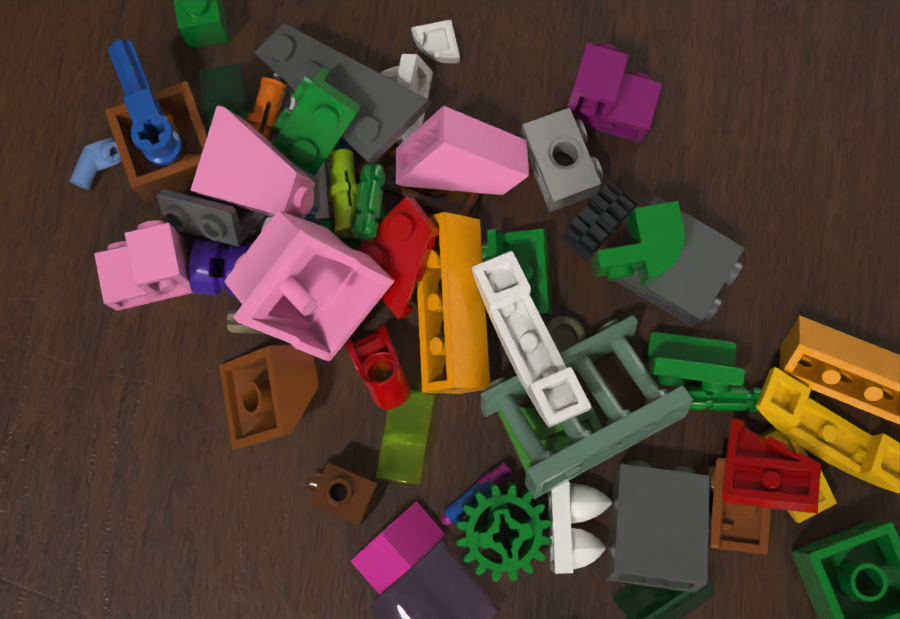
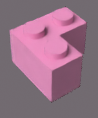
(144, 267)

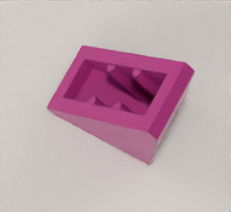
(398, 548)

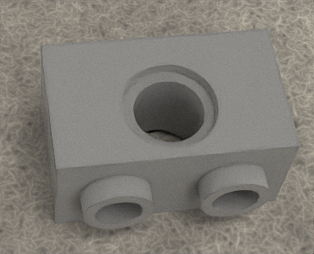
(559, 183)

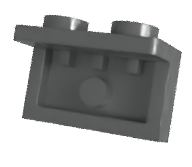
(207, 217)

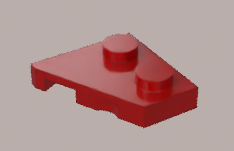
(402, 251)
(768, 473)

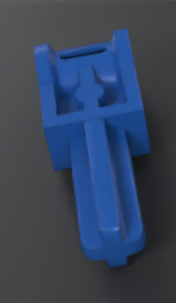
(144, 107)

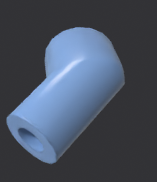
(93, 159)

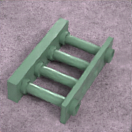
(622, 428)

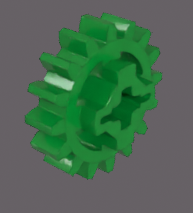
(520, 529)

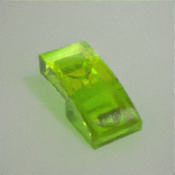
(406, 439)

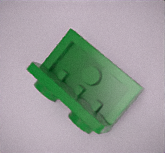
(315, 123)
(532, 255)
(693, 358)

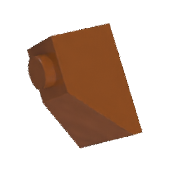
(267, 393)

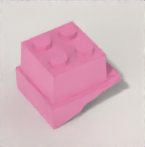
(305, 285)

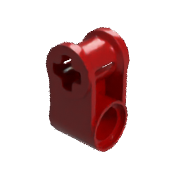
(380, 368)

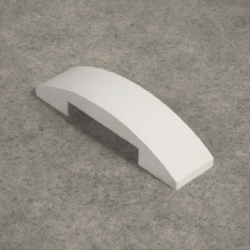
(527, 341)

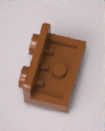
(736, 525)

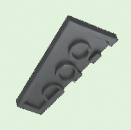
(385, 105)

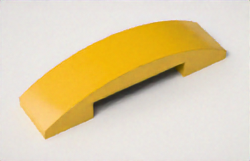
(828, 435)

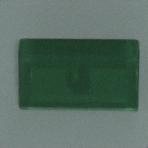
(660, 603)

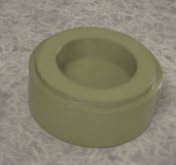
(565, 332)

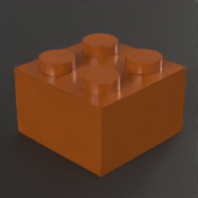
(187, 119)

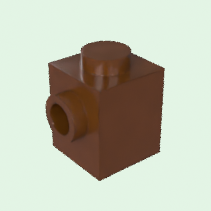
(342, 493)

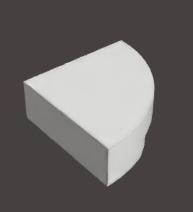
(437, 41)

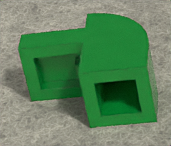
(656, 245)

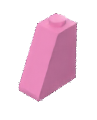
(461, 155)
(249, 171)

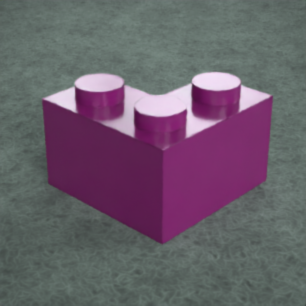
(610, 98)

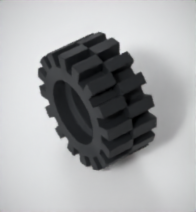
(598, 220)

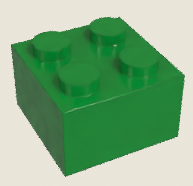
(853, 572)

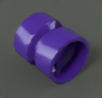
(207, 264)

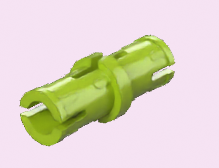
(342, 190)

